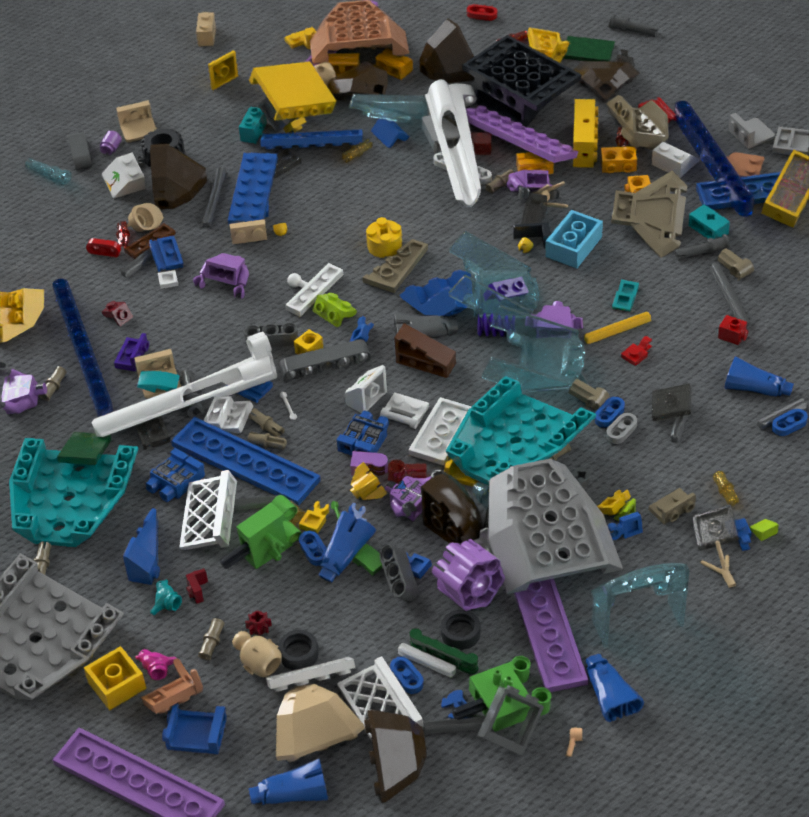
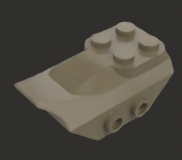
(642, 125)

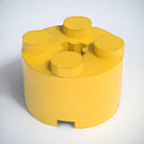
(384, 238)

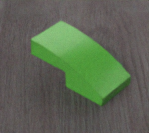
(369, 559)

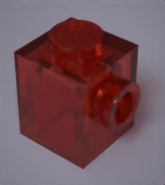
(482, 143)

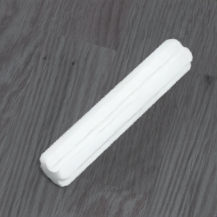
(427, 660)

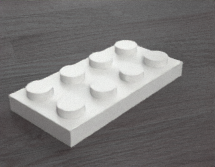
(438, 431)
(302, 676)

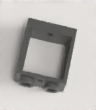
(527, 728)

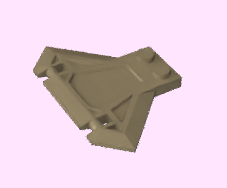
(654, 212)

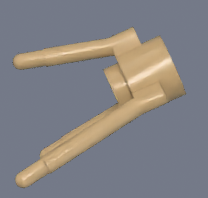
(545, 191)

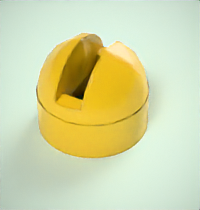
(280, 229)
(525, 244)

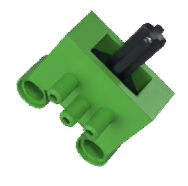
(265, 534)
(485, 685)

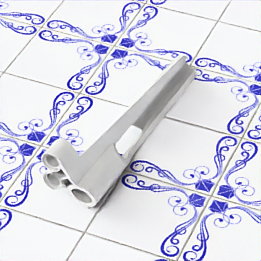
(459, 160)
(238, 377)

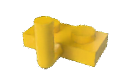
(300, 38)

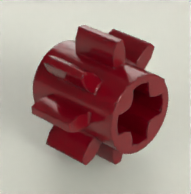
(258, 623)

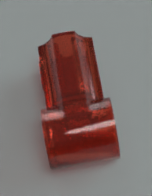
(398, 470)

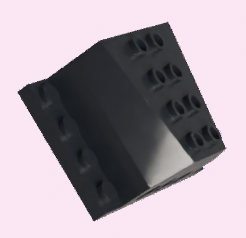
(517, 79)

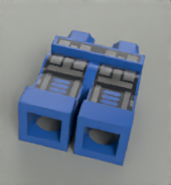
(363, 434)
(174, 475)

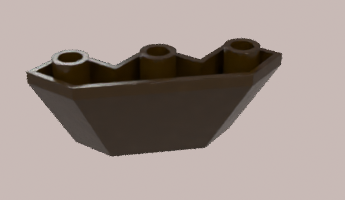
(445, 54)
(606, 77)
(360, 80)
(174, 176)
(397, 751)

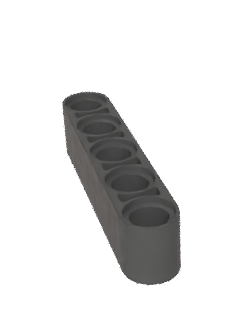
(324, 359)

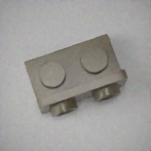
(673, 505)

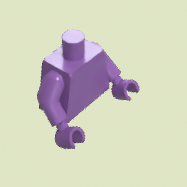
(226, 269)
(561, 315)

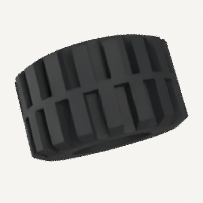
(161, 136)

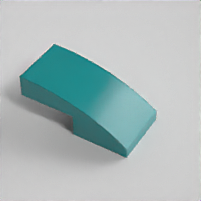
(625, 295)
(157, 379)

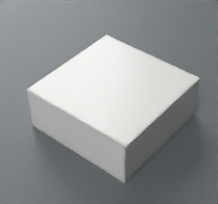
(168, 279)

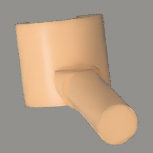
(575, 735)

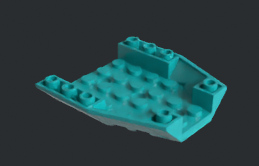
(507, 418)
(43, 483)

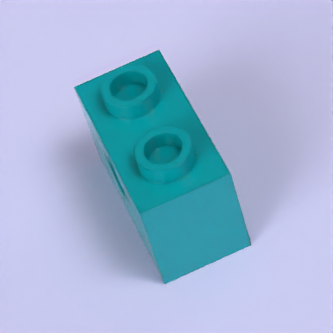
(252, 125)
(708, 222)

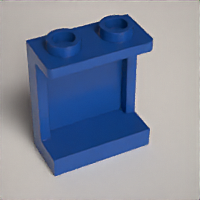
(194, 730)

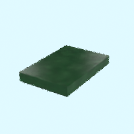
(589, 49)
(83, 448)

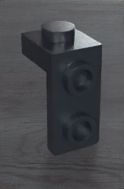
(532, 230)

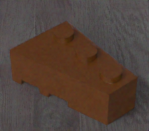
(423, 352)

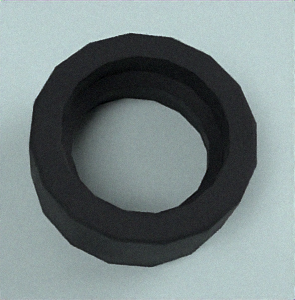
(298, 636)
(460, 642)

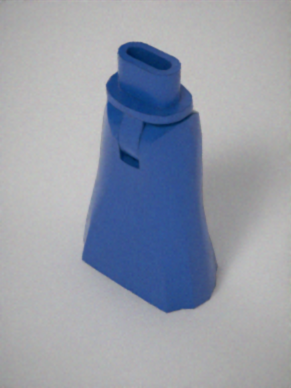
(750, 378)
(345, 543)
(611, 689)
(300, 784)

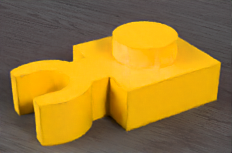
(613, 504)
(314, 519)

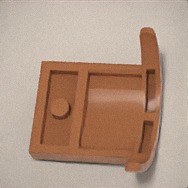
(175, 691)

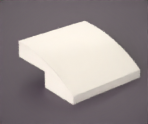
(220, 412)

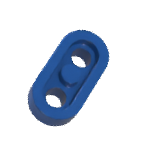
(607, 412)
(788, 422)
(313, 549)
(408, 675)

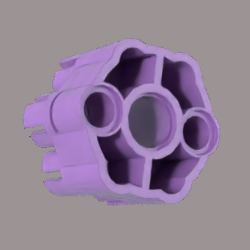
(471, 576)

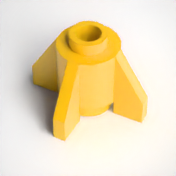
(365, 484)

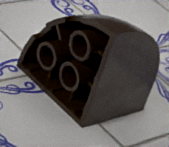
(450, 510)

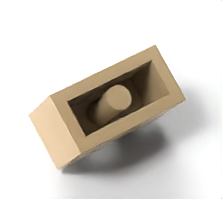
(206, 29)

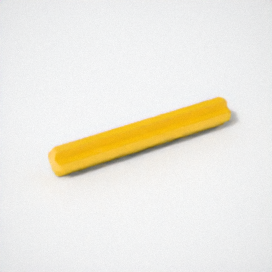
(617, 327)

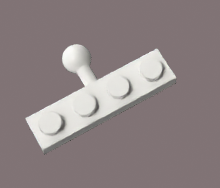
(317, 286)

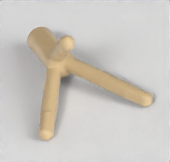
(725, 567)

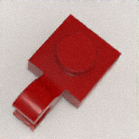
(635, 354)

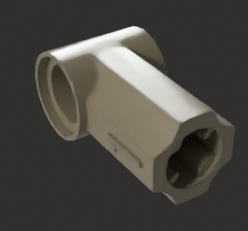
(737, 266)
(592, 397)

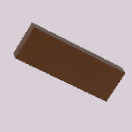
(142, 244)

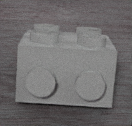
(749, 132)

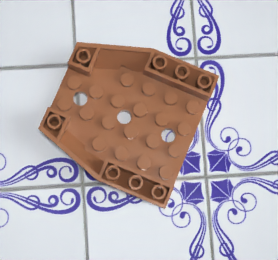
(354, 26)

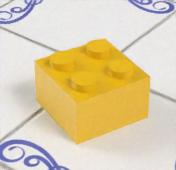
(115, 678)

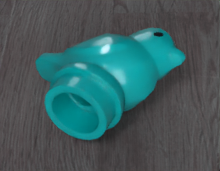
(165, 598)

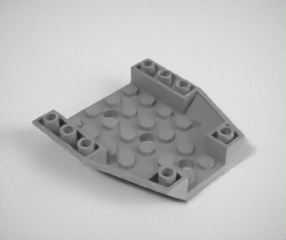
(529, 542)
(67, 636)

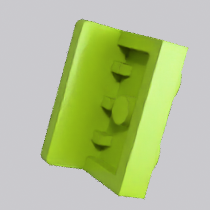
(333, 309)

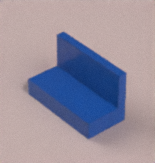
(388, 132)

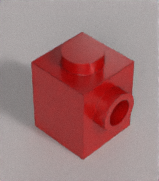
(733, 330)

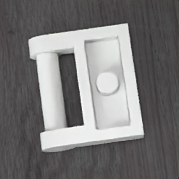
(406, 406)

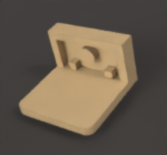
(135, 120)
(248, 231)
(157, 361)

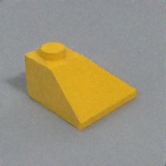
(223, 70)

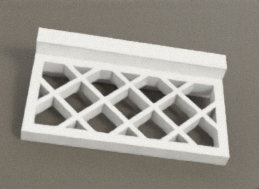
(222, 510)
(388, 683)

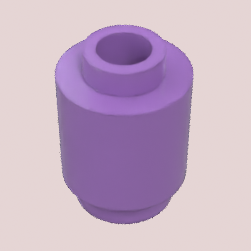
(110, 142)

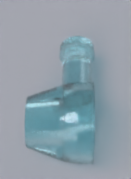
(480, 490)

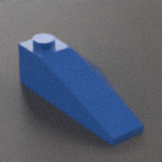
(142, 552)

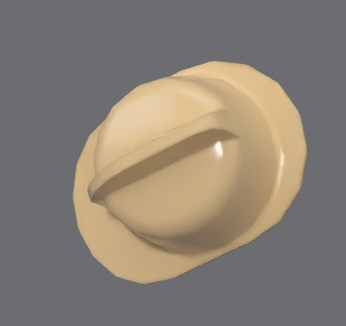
(145, 217)

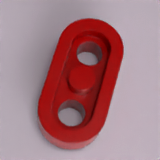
(482, 12)
(103, 247)

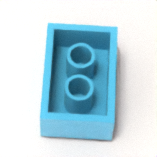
(574, 239)

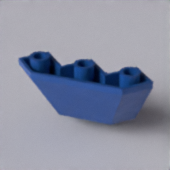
(434, 297)

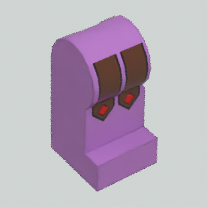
(375, 462)

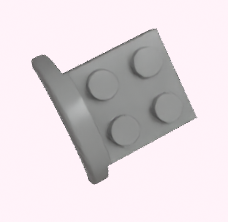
(790, 139)

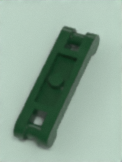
(463, 662)

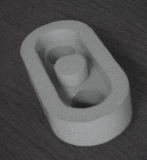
(619, 428)

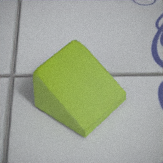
(628, 508)
(764, 529)

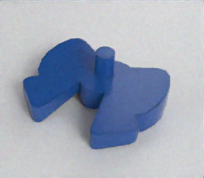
(454, 698)

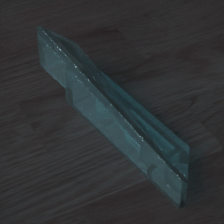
(391, 107)

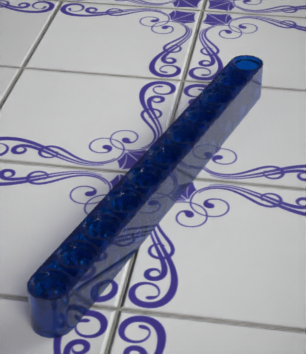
(714, 159)
(82, 348)

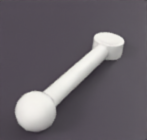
(292, 416)

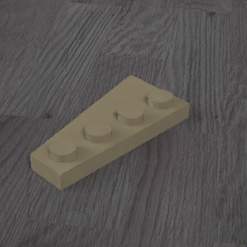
(398, 267)

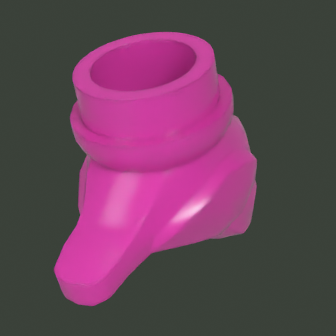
(155, 663)

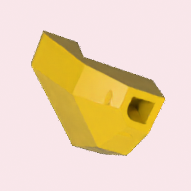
(19, 311)

